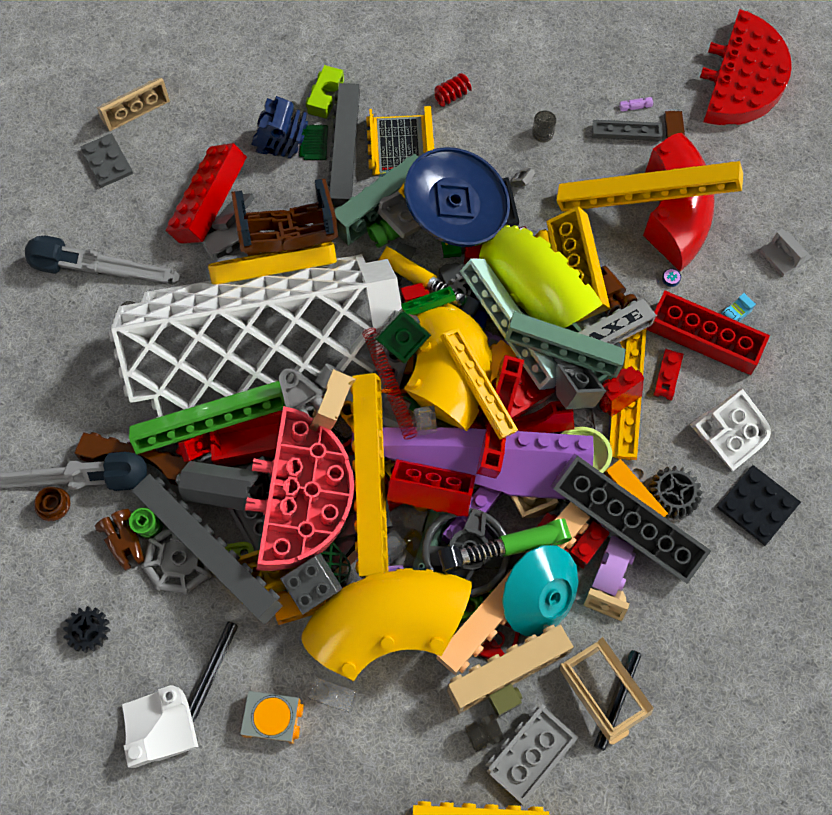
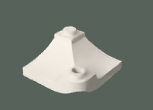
(733, 429)
(158, 727)

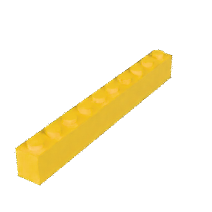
(651, 186)
(370, 475)

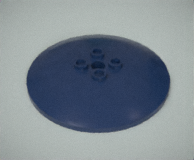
(471, 181)

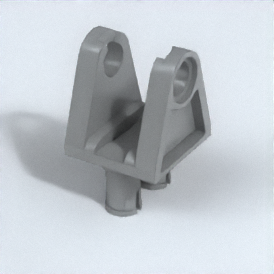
(300, 391)

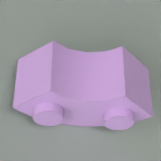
(613, 566)

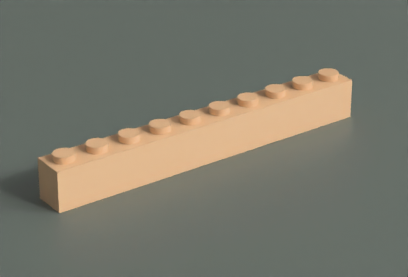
(490, 613)

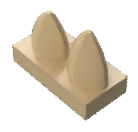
(612, 606)

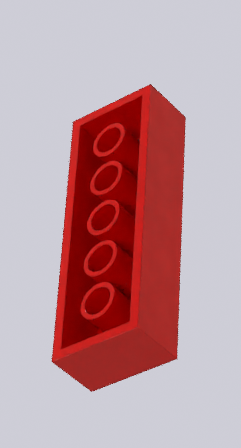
(206, 193)
(708, 332)

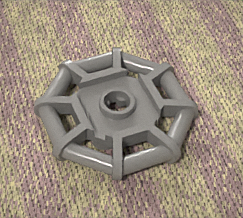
(170, 566)

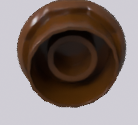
(52, 504)

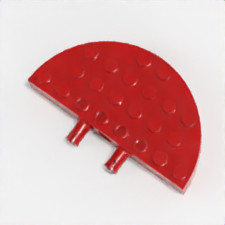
(751, 73)

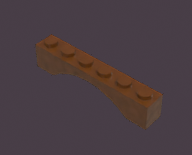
(95, 448)

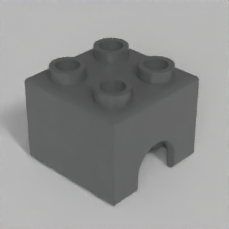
(311, 583)

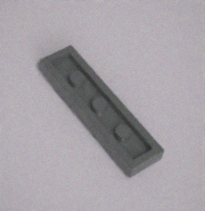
(627, 130)

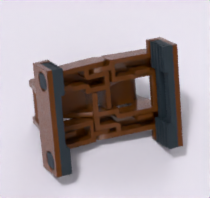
(291, 224)

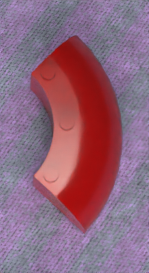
(678, 224)

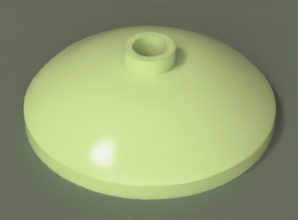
(601, 445)

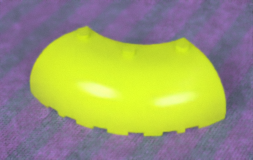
(538, 277)

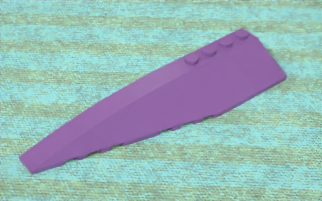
(528, 464)

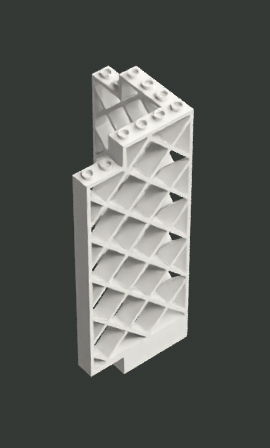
(241, 302)

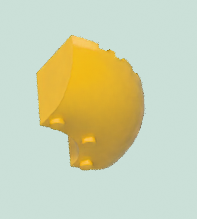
(436, 375)
(384, 616)

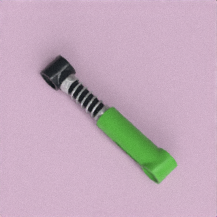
(552, 533)

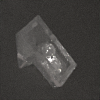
(424, 420)

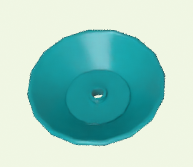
(540, 590)

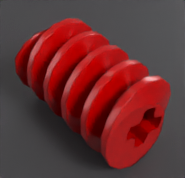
(452, 88)

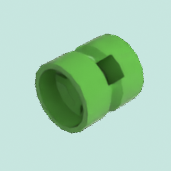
(382, 233)
(145, 523)

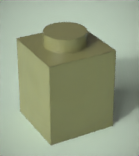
(505, 700)

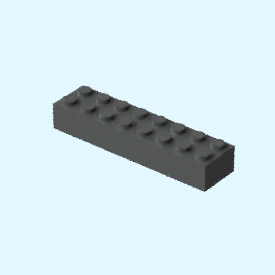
(630, 518)

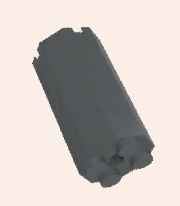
(221, 485)

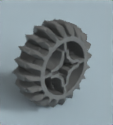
(689, 485)

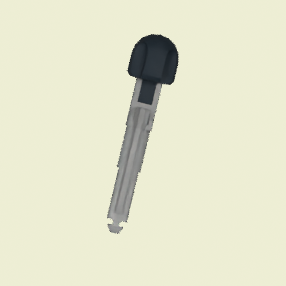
(50, 255)
(118, 471)

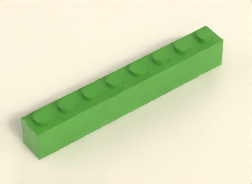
(206, 417)

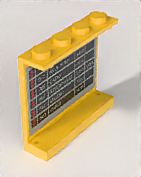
(398, 138)

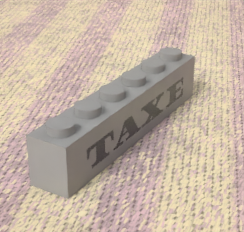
(620, 324)

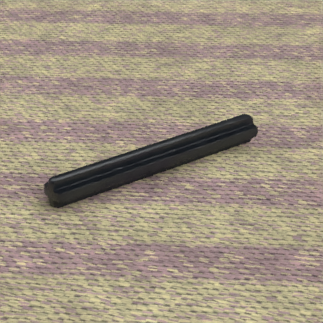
(212, 669)
(618, 698)

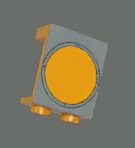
(272, 717)

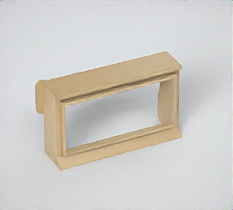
(333, 400)
(621, 731)

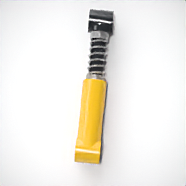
(418, 274)

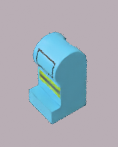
(739, 308)

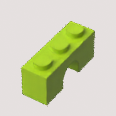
(327, 80)

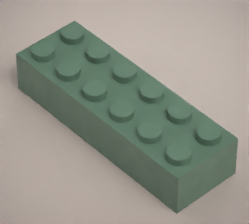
(362, 210)

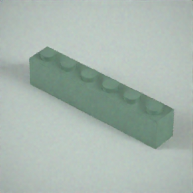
(565, 344)

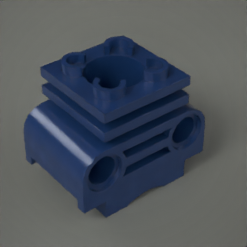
(277, 128)

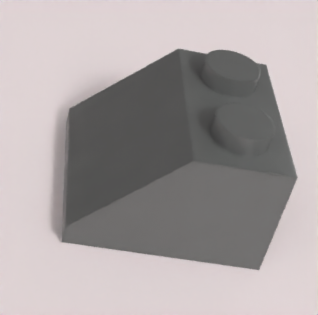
(577, 387)

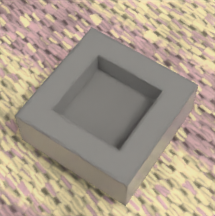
(523, 177)

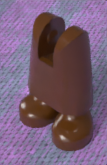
(616, 290)
(123, 543)

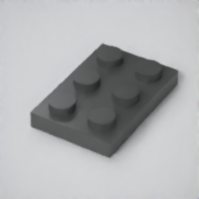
(106, 160)

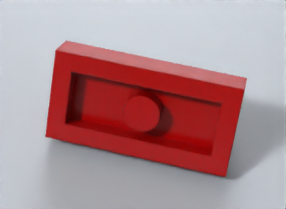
(194, 447)

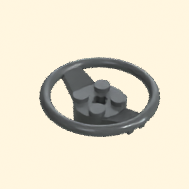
(472, 534)

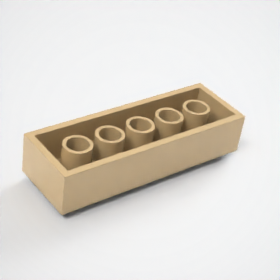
(509, 668)

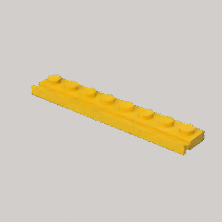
(626, 423)

